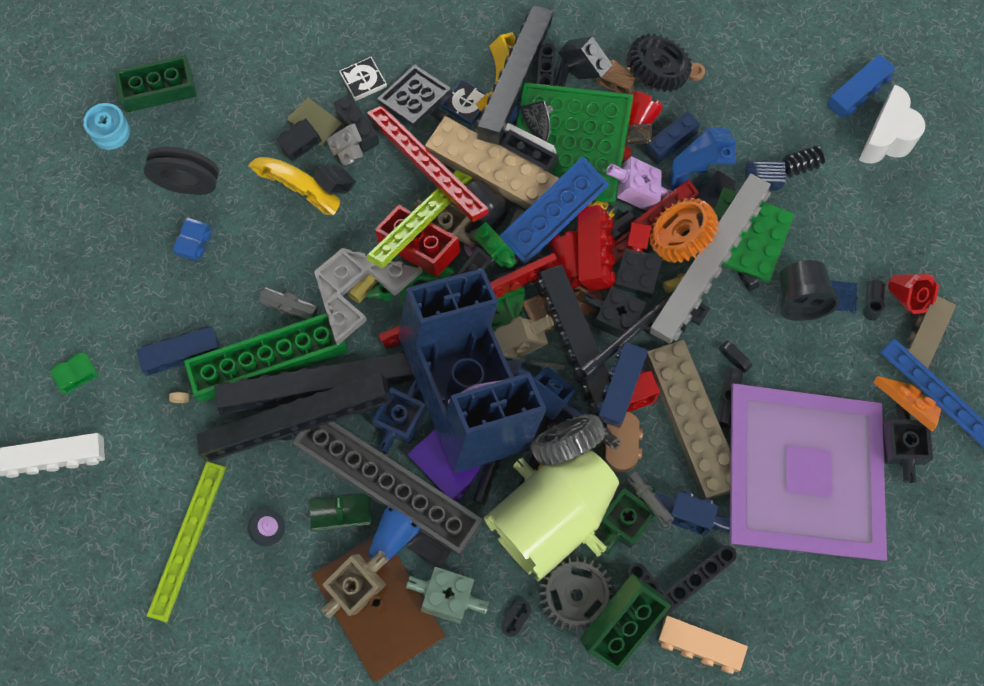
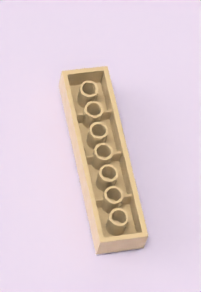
(489, 162)

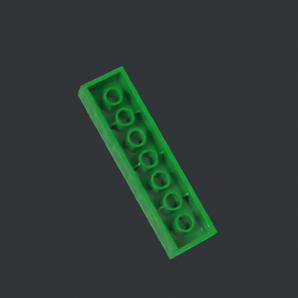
(265, 354)

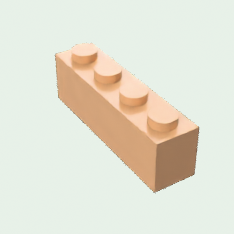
(702, 644)

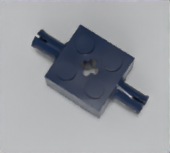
(554, 392)
(403, 427)
(693, 513)

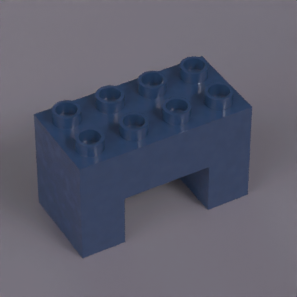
(453, 348)

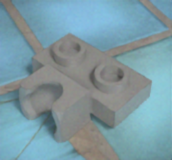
(344, 144)

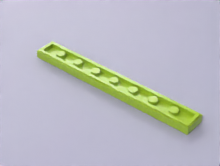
(413, 225)
(186, 542)

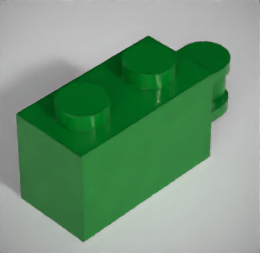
(494, 245)

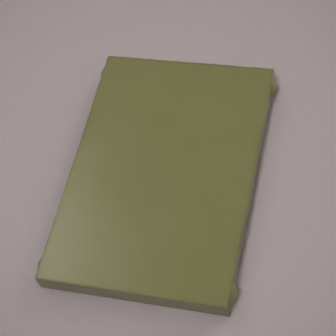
(320, 119)

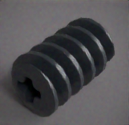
(803, 160)

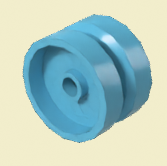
(106, 126)

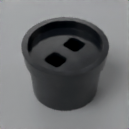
(807, 291)

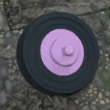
(266, 527)

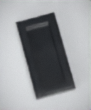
(428, 549)

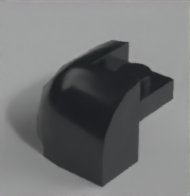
(494, 202)

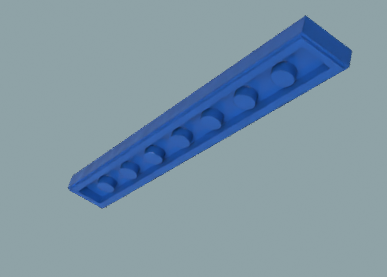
(935, 389)

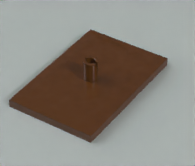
(393, 630)

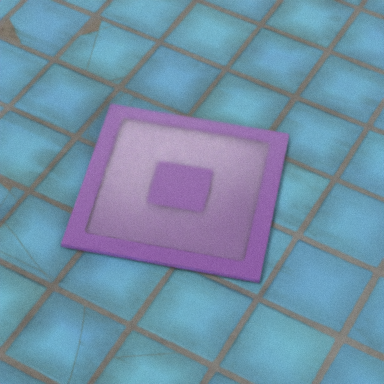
(807, 473)

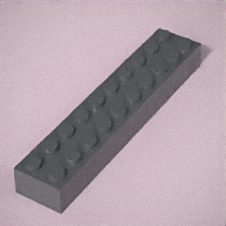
(390, 485)

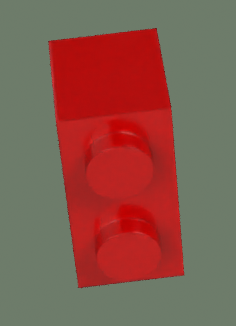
(638, 236)

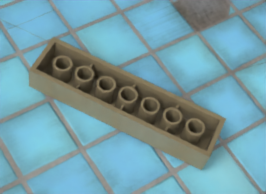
(692, 418)

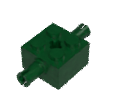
(618, 528)

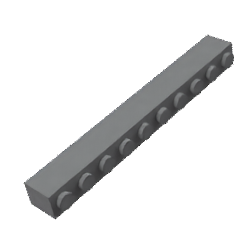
(708, 264)

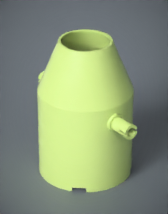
(554, 511)

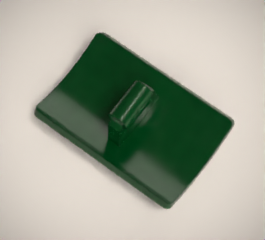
(340, 512)

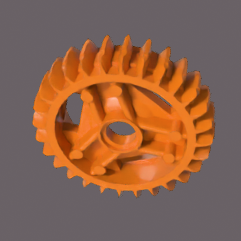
(667, 231)

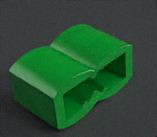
(74, 372)

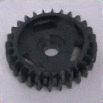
(658, 50)

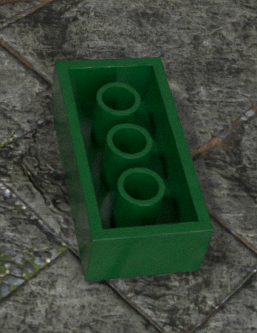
(155, 83)
(624, 622)

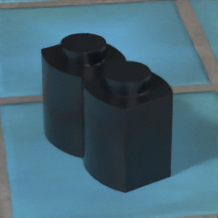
(334, 179)

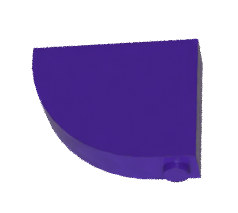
(433, 463)

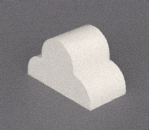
(895, 129)

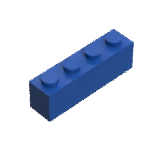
(859, 87)

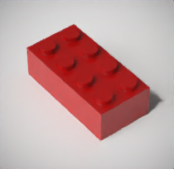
(430, 249)
(595, 249)

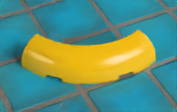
(500, 49)
(296, 181)

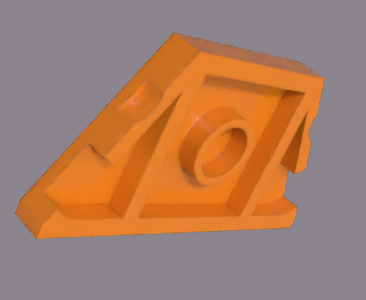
(912, 400)

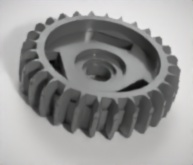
(568, 439)
(564, 582)

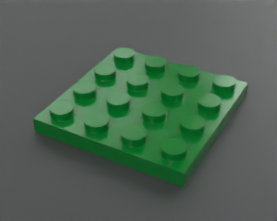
(763, 240)

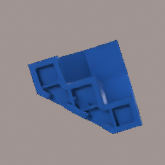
(711, 147)

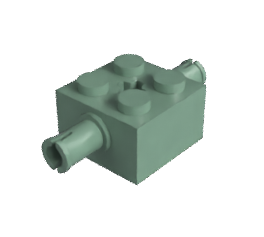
(459, 600)

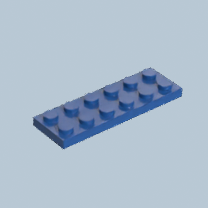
(554, 210)

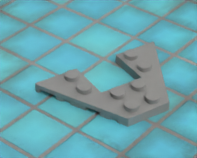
(342, 274)

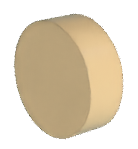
(179, 397)

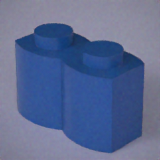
(192, 239)

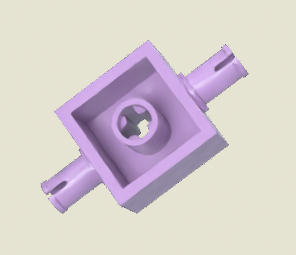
(638, 183)

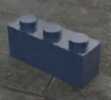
(672, 137)

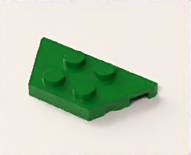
(508, 308)

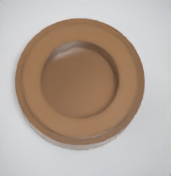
(697, 72)

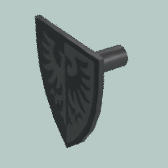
(537, 118)

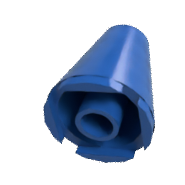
(392, 533)

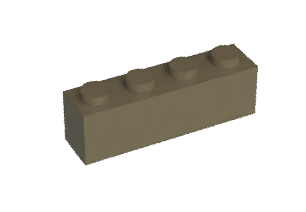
(930, 330)

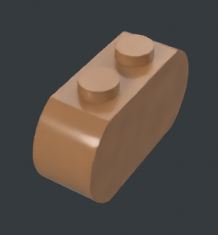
(627, 455)

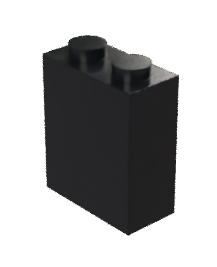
(585, 58)

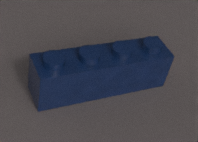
(173, 352)
(622, 384)

